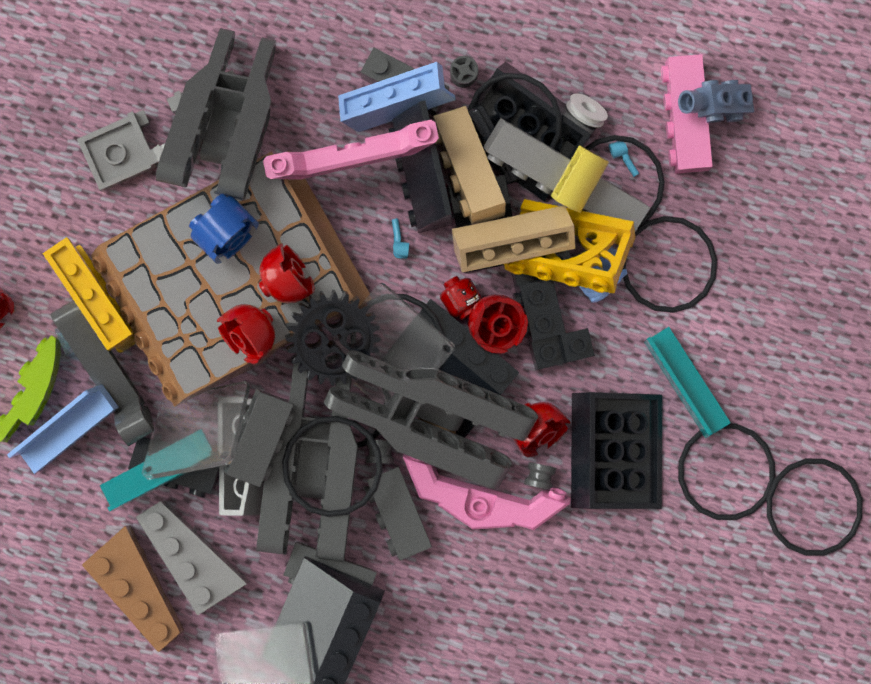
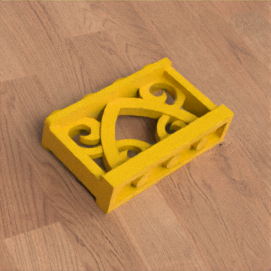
(579, 269)
(90, 294)

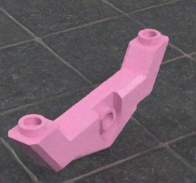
(334, 158)
(482, 506)

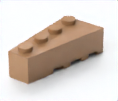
(133, 586)

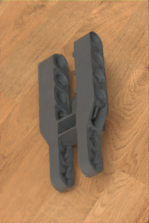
(235, 125)
(441, 401)
(323, 473)

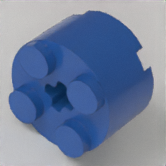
(223, 228)

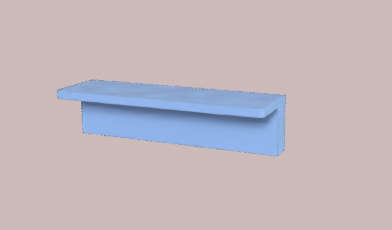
(391, 97)
(65, 428)

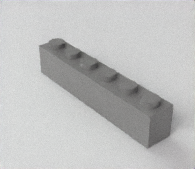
(546, 166)

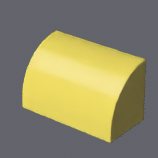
(579, 179)

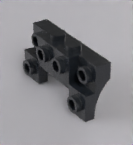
(545, 327)

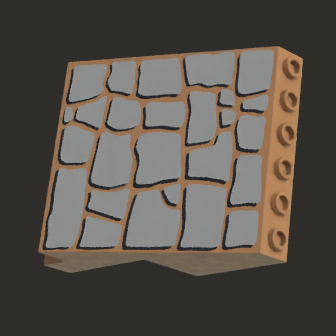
(177, 292)

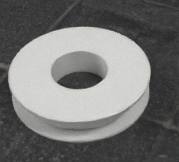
(586, 110)

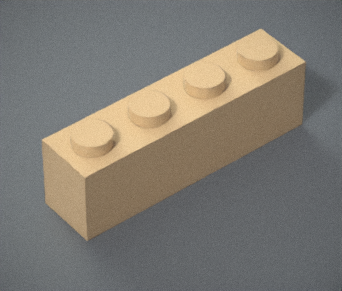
(469, 167)
(513, 238)

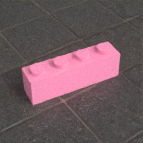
(688, 132)

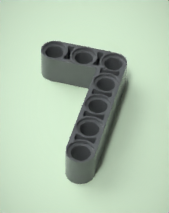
(132, 417)

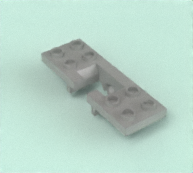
(121, 149)

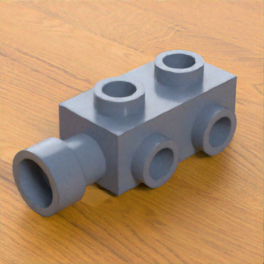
(718, 101)

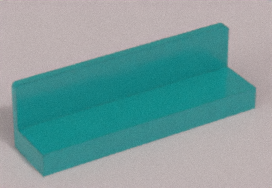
(687, 382)
(131, 486)

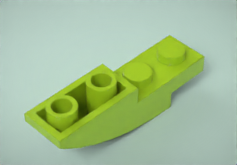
(39, 381)

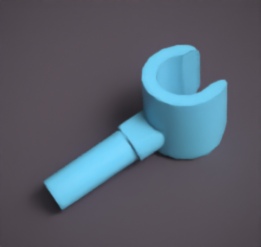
(620, 149)
(400, 249)

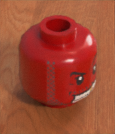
(460, 297)

